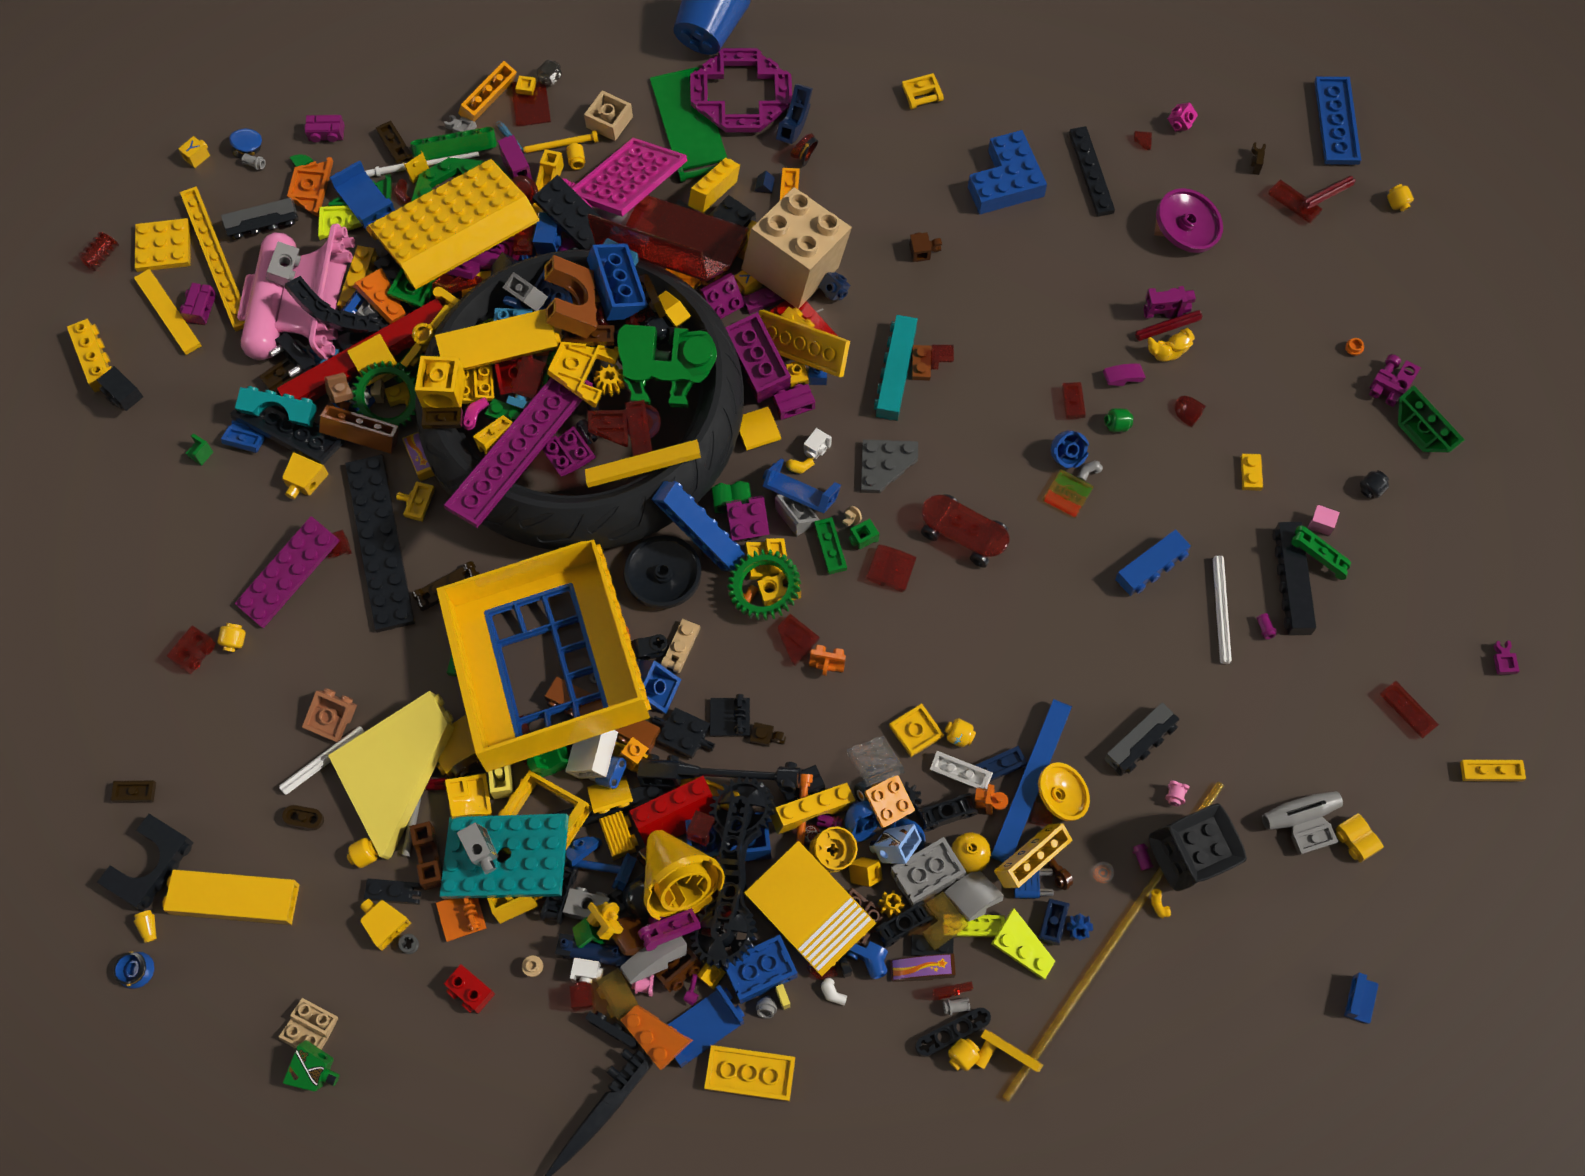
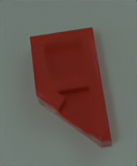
(951, 991)

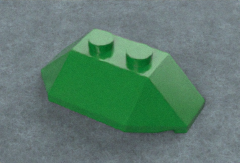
(1426, 424)

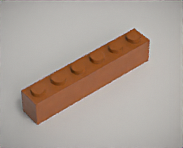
(642, 731)

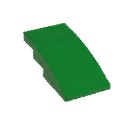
(404, 291)

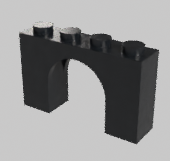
(172, 849)

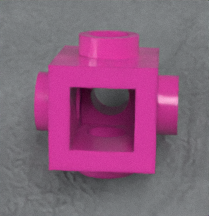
(1182, 116)

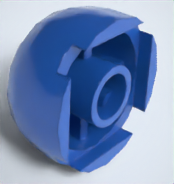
(1069, 449)
(861, 821)

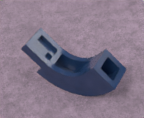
(792, 125)

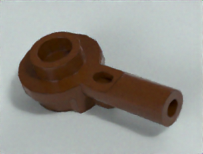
(1063, 878)

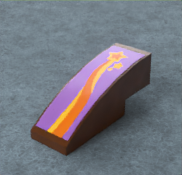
(922, 968)

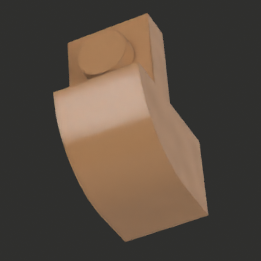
(338, 388)

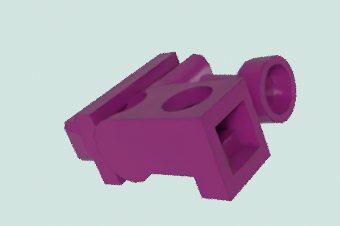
(1168, 302)
(1390, 384)

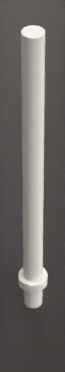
(400, 167)

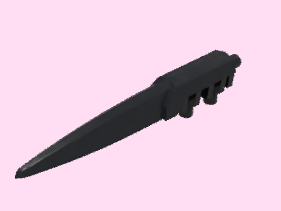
(620, 1088)

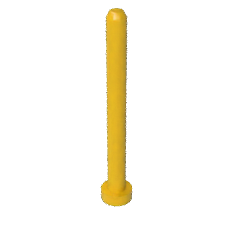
(563, 142)

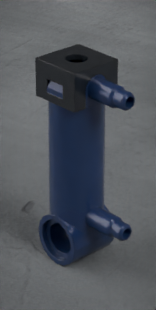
(605, 954)

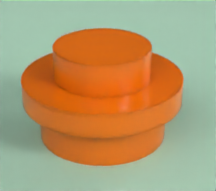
(1354, 346)

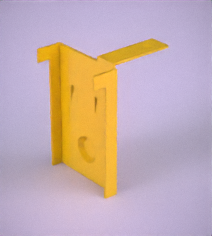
(416, 166)

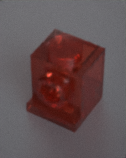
(342, 546)

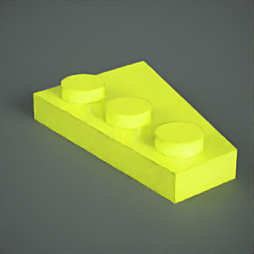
(336, 215)
(1023, 946)

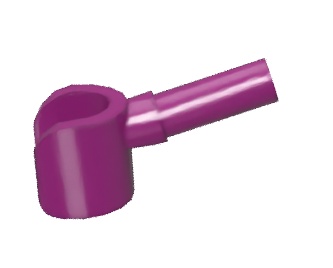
(690, 996)

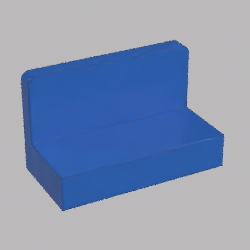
(1361, 999)

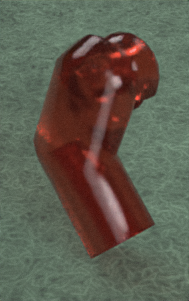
(832, 972)

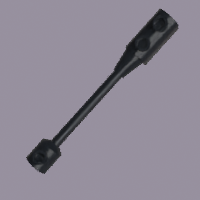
(671, 772)

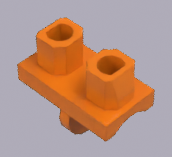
(827, 661)
(989, 799)

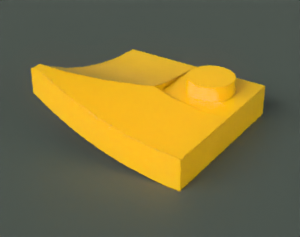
(468, 796)

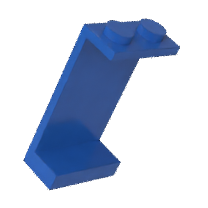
(361, 194)
(799, 491)
(707, 1023)

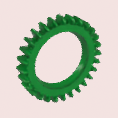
(383, 369)
(742, 570)

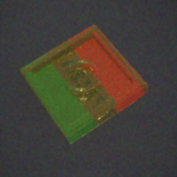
(1068, 493)

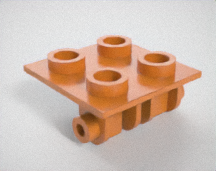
(460, 917)

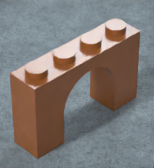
(580, 282)

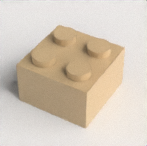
(608, 115)

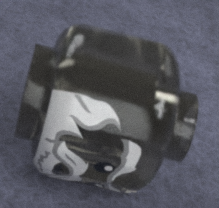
(549, 73)

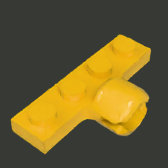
(422, 335)

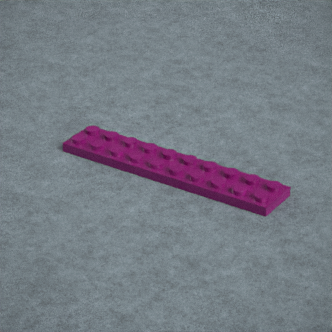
(513, 453)

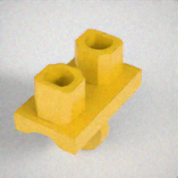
(605, 916)

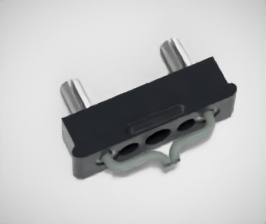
(294, 353)

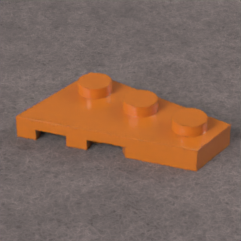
(655, 1037)

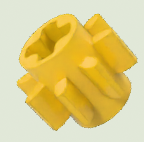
(886, 905)

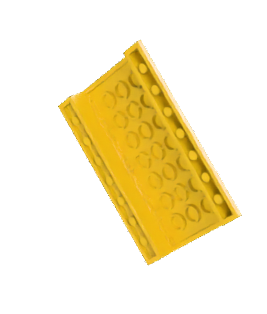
(454, 223)

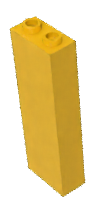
(499, 340)
(231, 897)

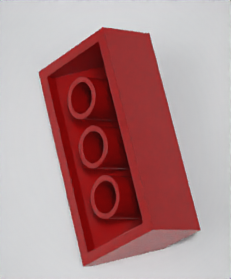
(672, 809)

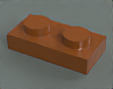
(921, 362)

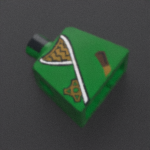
(310, 1068)

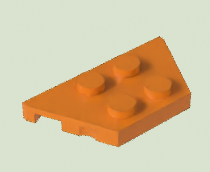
(310, 184)

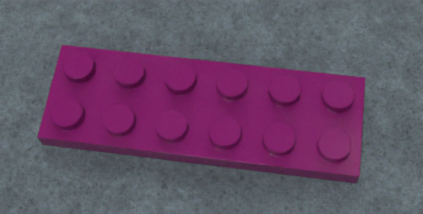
(287, 572)

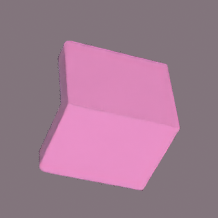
(1323, 520)

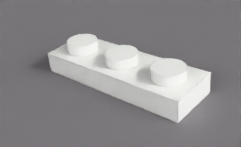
(961, 770)

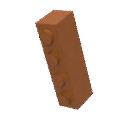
(358, 429)

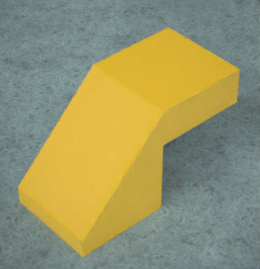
(674, 309)

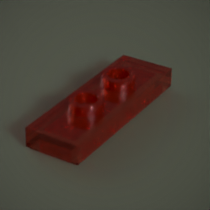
(638, 427)

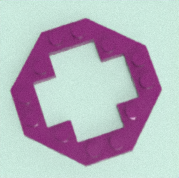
(716, 109)

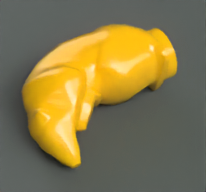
(1174, 348)

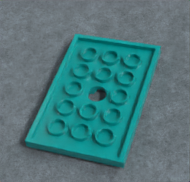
(532, 870)

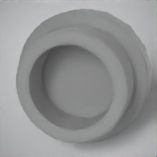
(766, 1007)

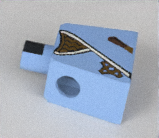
(896, 844)

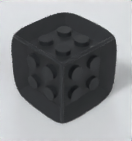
(1197, 847)

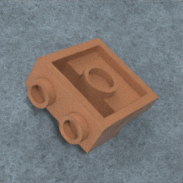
(329, 714)

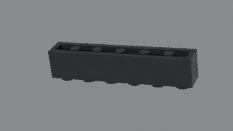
(1294, 581)

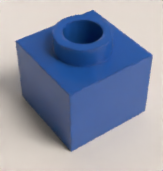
(817, 377)

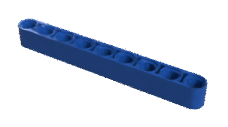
(1028, 786)

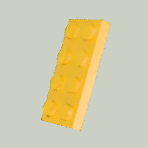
(750, 1073)

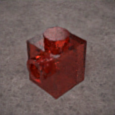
(582, 997)

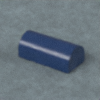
(1054, 922)

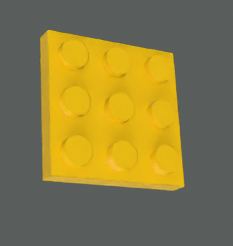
(162, 244)

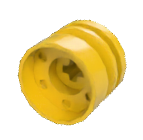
(841, 842)

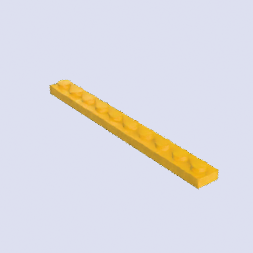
(213, 254)

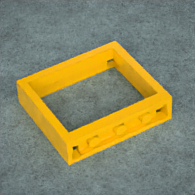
(527, 785)

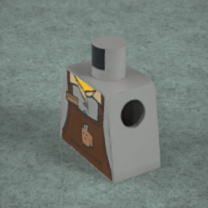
(479, 846)

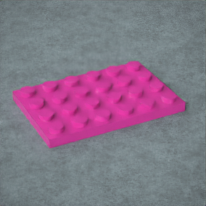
(628, 176)

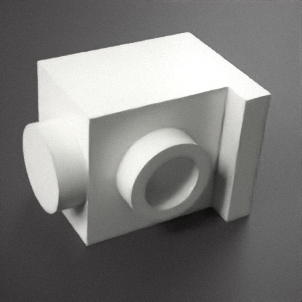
(817, 444)
(586, 970)

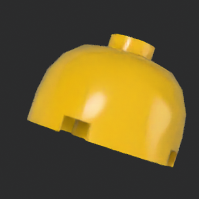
(972, 860)

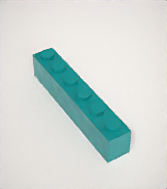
(896, 368)

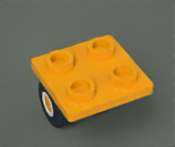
(887, 799)

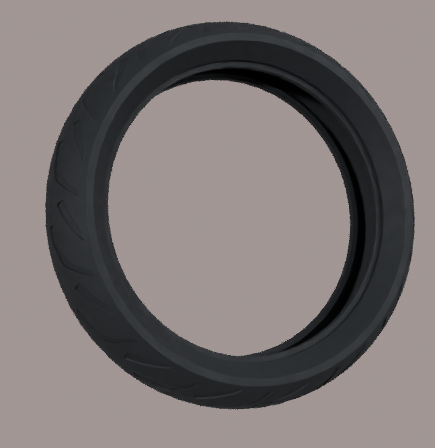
(626, 511)

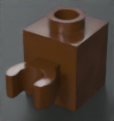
(922, 247)

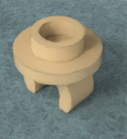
(852, 515)
(532, 966)

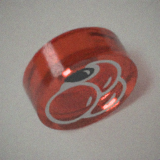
(810, 832)

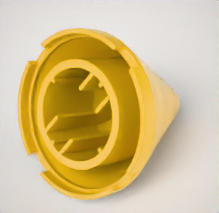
(678, 876)

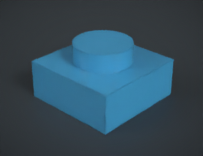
(518, 400)

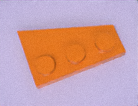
(374, 290)

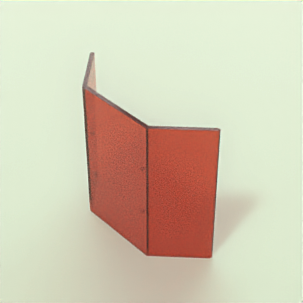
(675, 237)

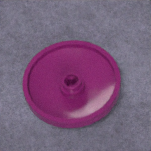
(1189, 220)

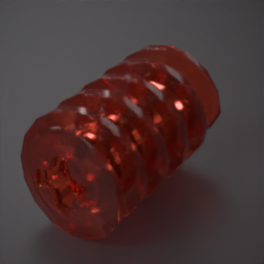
(97, 250)

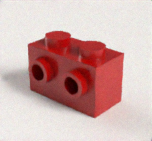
(469, 989)

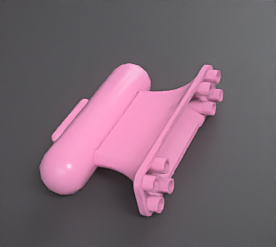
(272, 310)

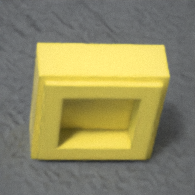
(782, 996)

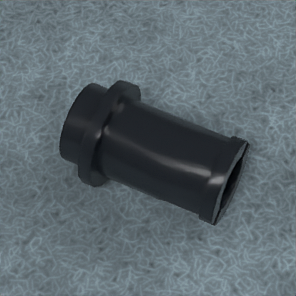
(582, 427)

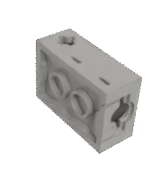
(928, 872)

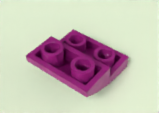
(568, 452)

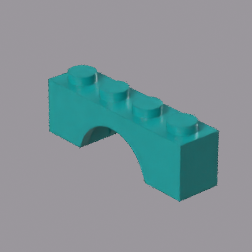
(253, 402)

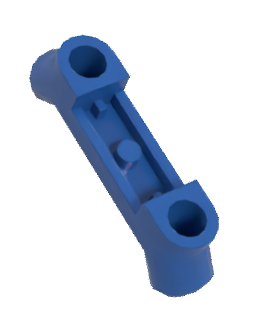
(872, 956)

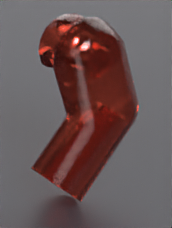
(400, 191)

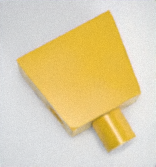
(303, 476)
(382, 922)

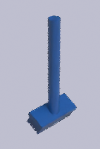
(623, 872)

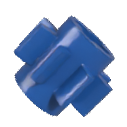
(1079, 926)

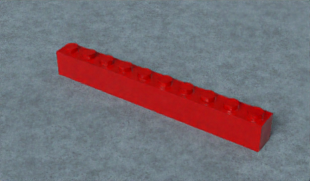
(396, 336)

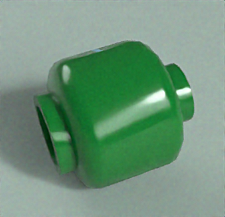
(1118, 420)

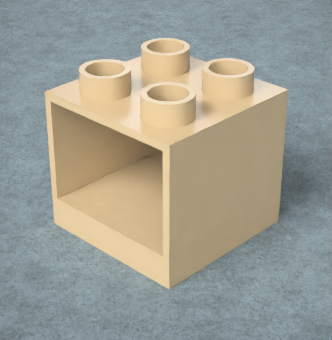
(795, 247)

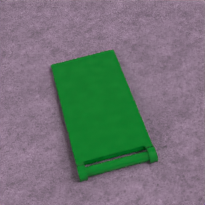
(686, 127)

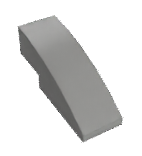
(650, 962)

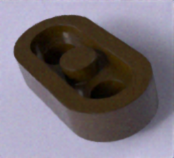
(466, 766)
(304, 817)

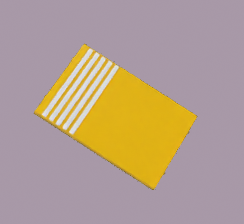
(810, 908)

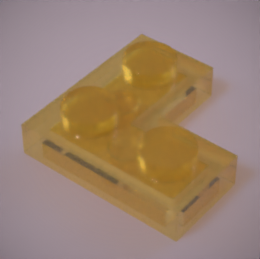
(949, 921)

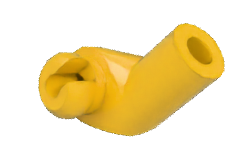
(1156, 901)

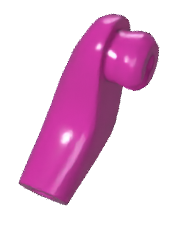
(472, 412)

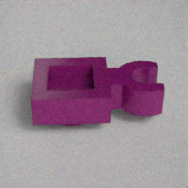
(1505, 661)

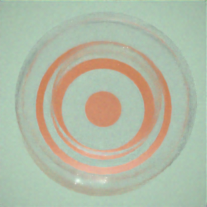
(1103, 872)

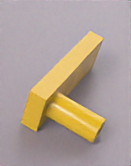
(993, 1041)

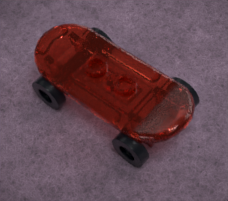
(965, 526)

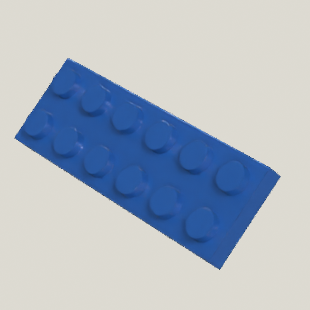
(1337, 120)

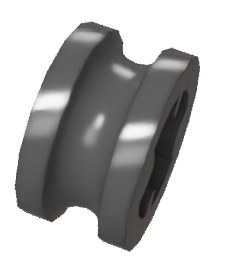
(415, 945)

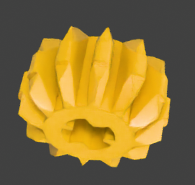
(609, 380)

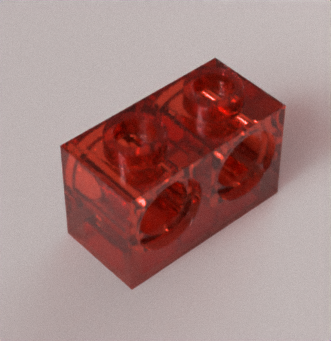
(187, 647)

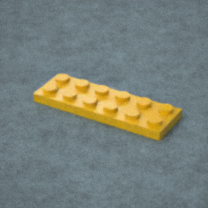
(807, 344)

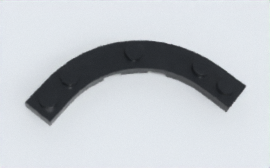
(341, 320)

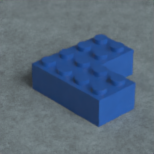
(1013, 179)

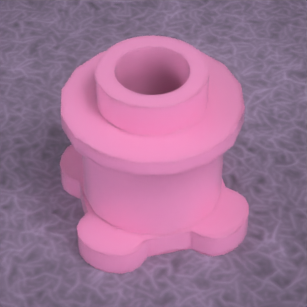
(1176, 793)
(645, 985)

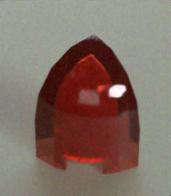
(1189, 409)

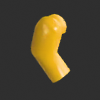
(799, 467)

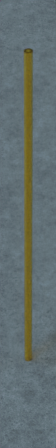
(1097, 965)

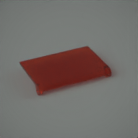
(531, 108)

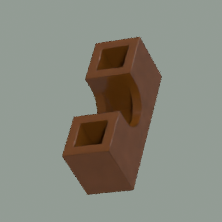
(428, 855)

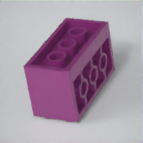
(758, 358)

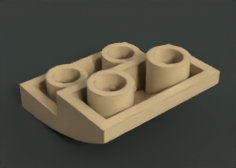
(308, 1023)

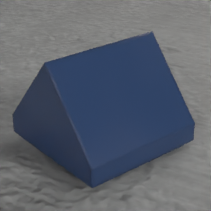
(765, 182)

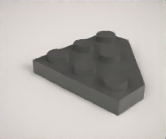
(885, 462)

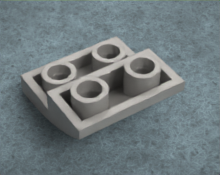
(973, 895)

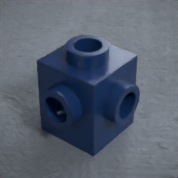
(834, 286)

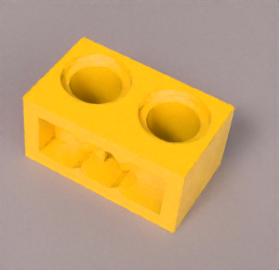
(776, 583)

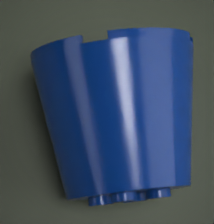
(708, 23)

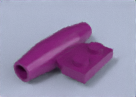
(473, 266)

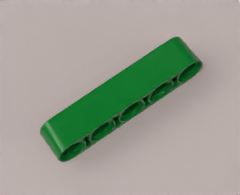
(455, 143)

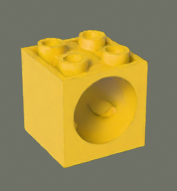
(440, 382)

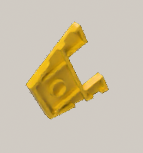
(573, 364)

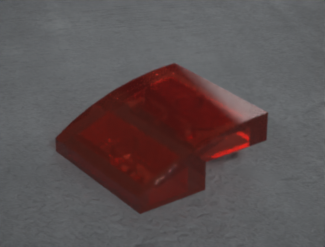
(891, 567)

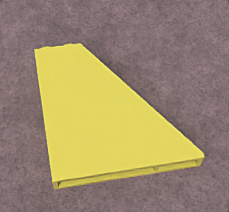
(391, 767)

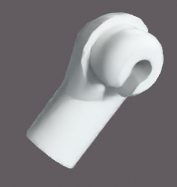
(830, 992)

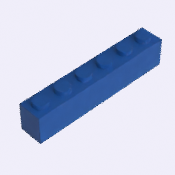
(698, 525)

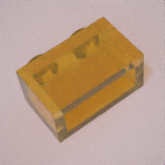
(617, 994)

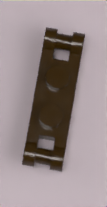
(431, 590)

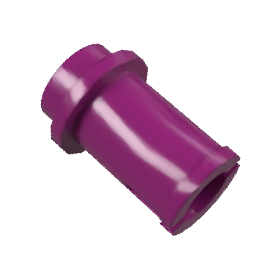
(1268, 631)
(829, 821)
(1143, 856)

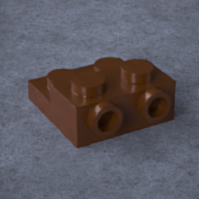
(678, 971)

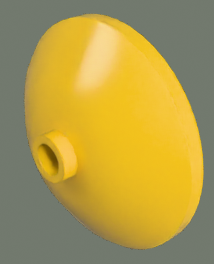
(1064, 791)

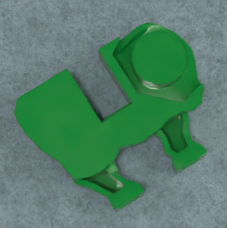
(691, 361)

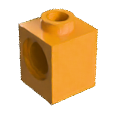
(633, 752)

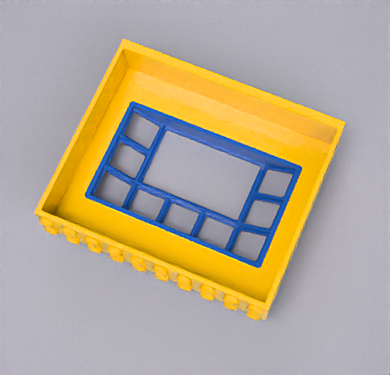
(482, 668)

